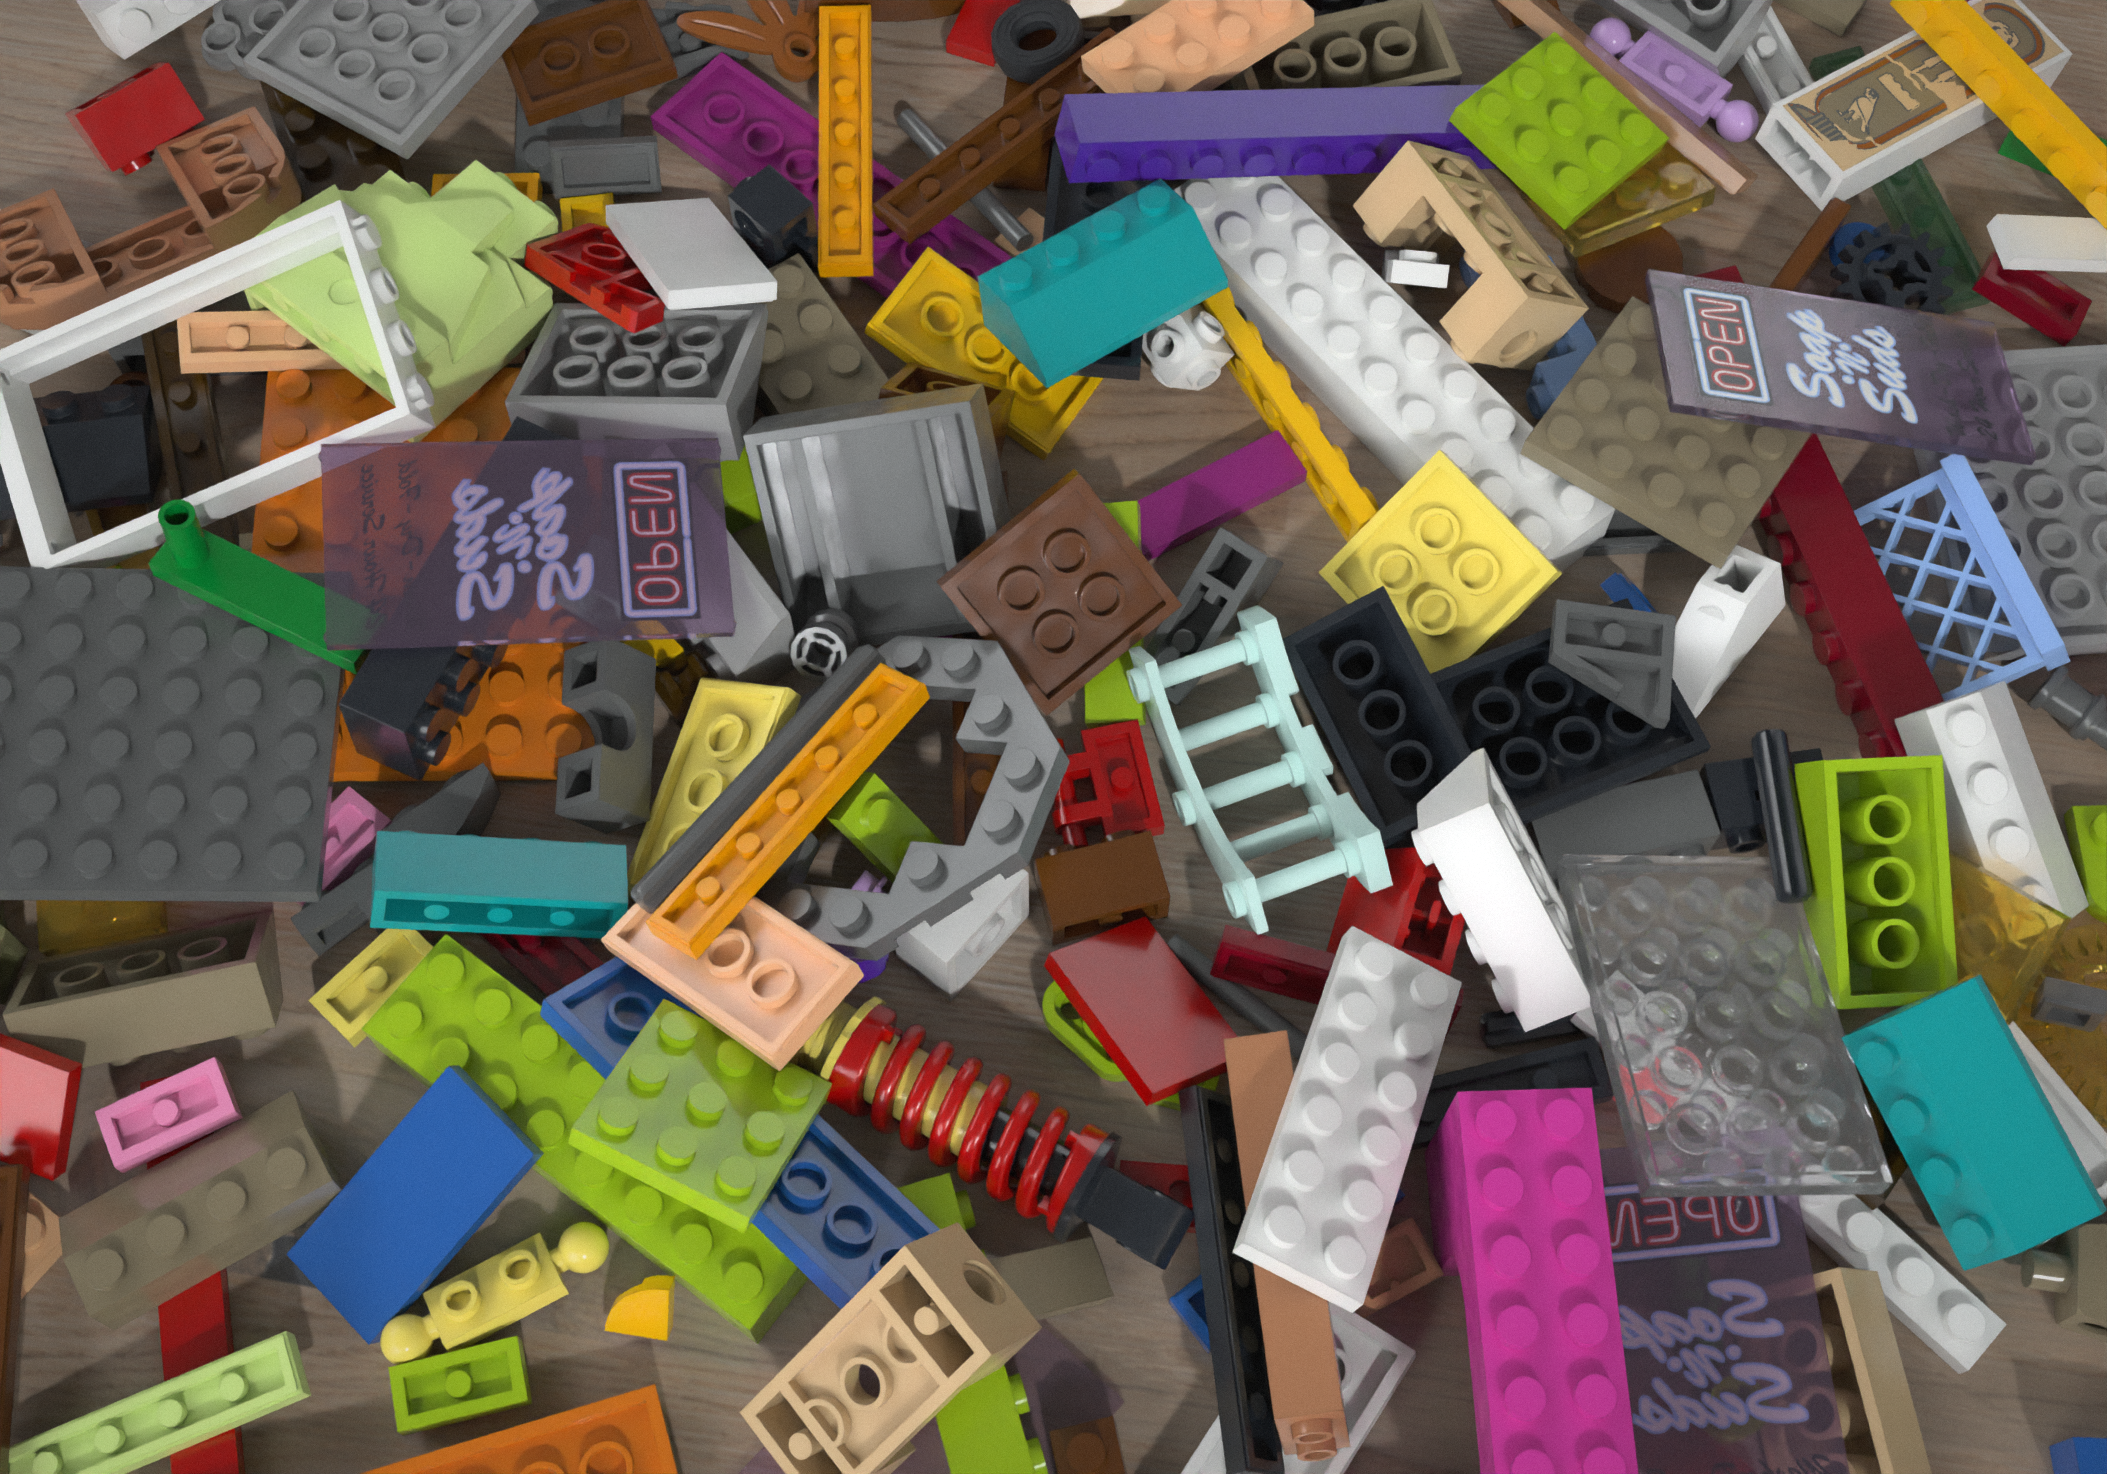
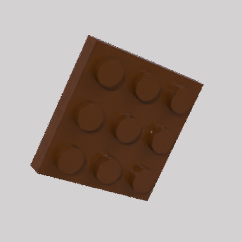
(1060, 591)

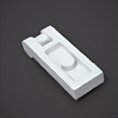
(1414, 268)

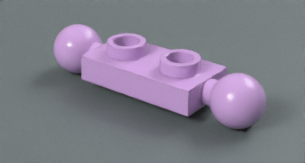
(1679, 79)

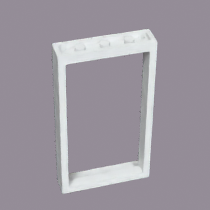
(23, 446)

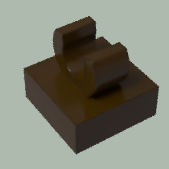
(678, 683)

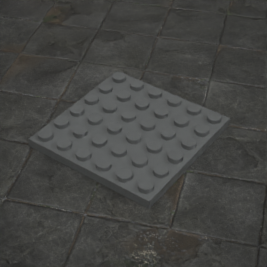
(157, 745)

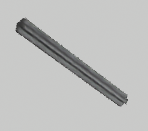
(753, 780)

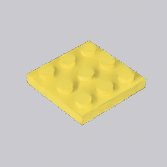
(1446, 563)

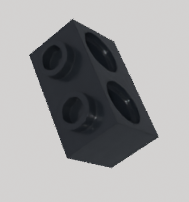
(774, 219)

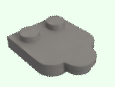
(238, 30)

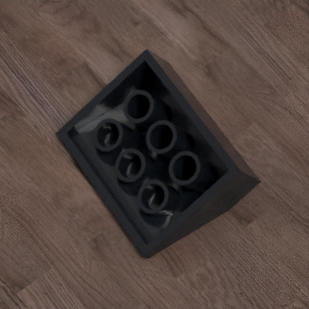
(1552, 733)

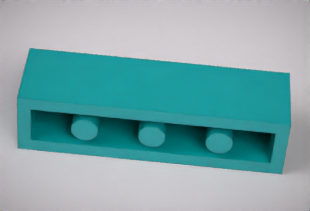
(497, 885)

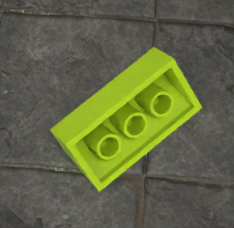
(1879, 877)

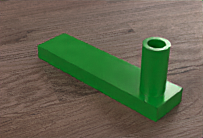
(245, 584)

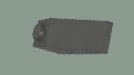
(1225, 581)

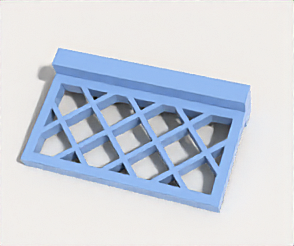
(1998, 562)

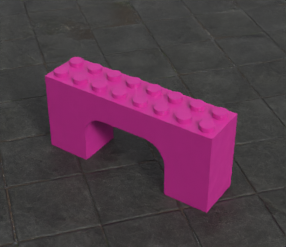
(1530, 1237)

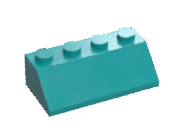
(1101, 283)
(1973, 1124)

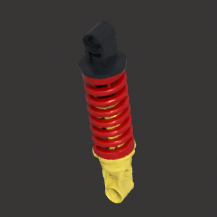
(970, 1125)

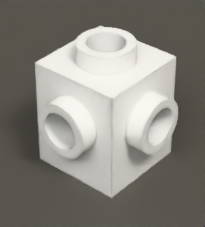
(1187, 350)

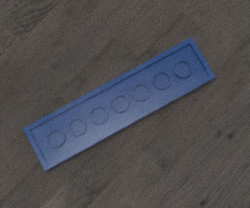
(828, 1205)

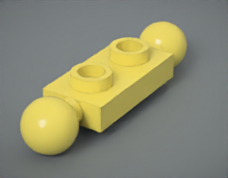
(495, 1293)

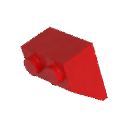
(136, 117)

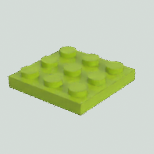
(1559, 130)
(700, 1116)

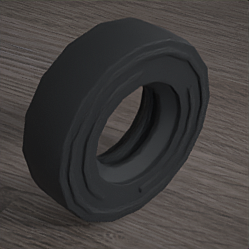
(1029, 17)

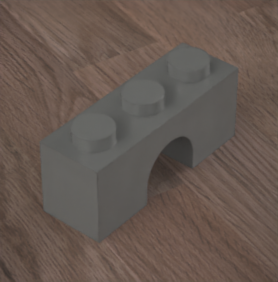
(615, 693)

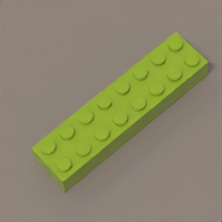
(472, 1017)

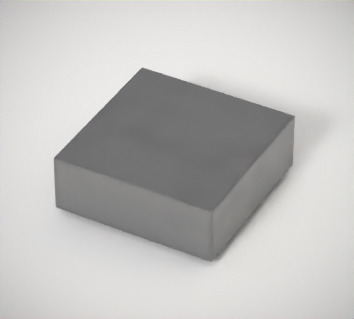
(2069, 1004)

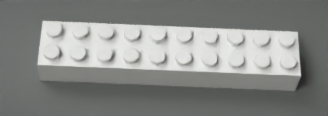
(1380, 359)

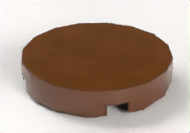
(1620, 269)

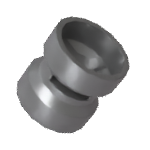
(834, 634)

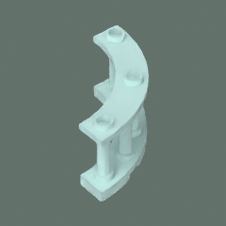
(1304, 764)

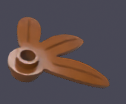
(777, 37)

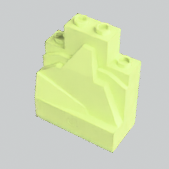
(455, 274)

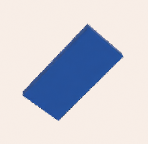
(414, 1203)

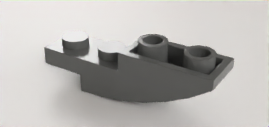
(458, 809)

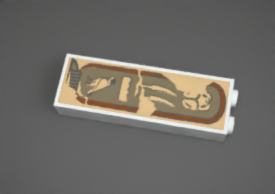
(1893, 107)

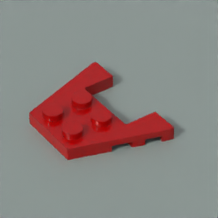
(599, 273)

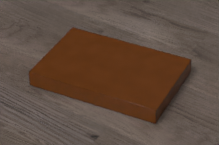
(587, 59)

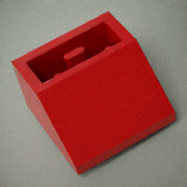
(1403, 915)

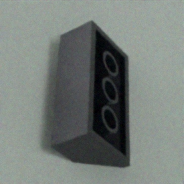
(100, 447)
(1378, 710)

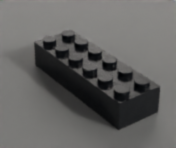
(412, 697)

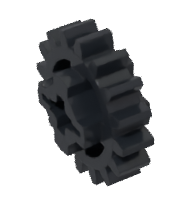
(1905, 260)

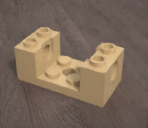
(1519, 301)
(927, 1331)

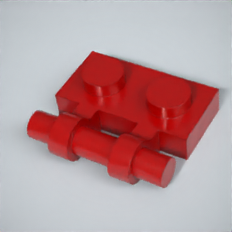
(1120, 783)

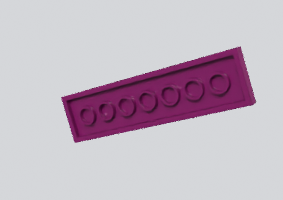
(743, 124)

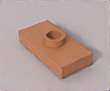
(1401, 1267)

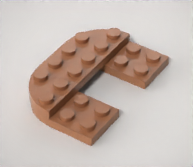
(233, 187)

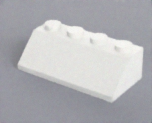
(1996, 794)
(1502, 892)

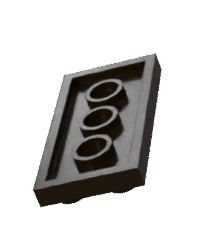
(324, 149)

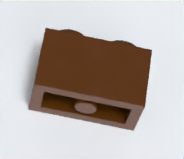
(1101, 885)

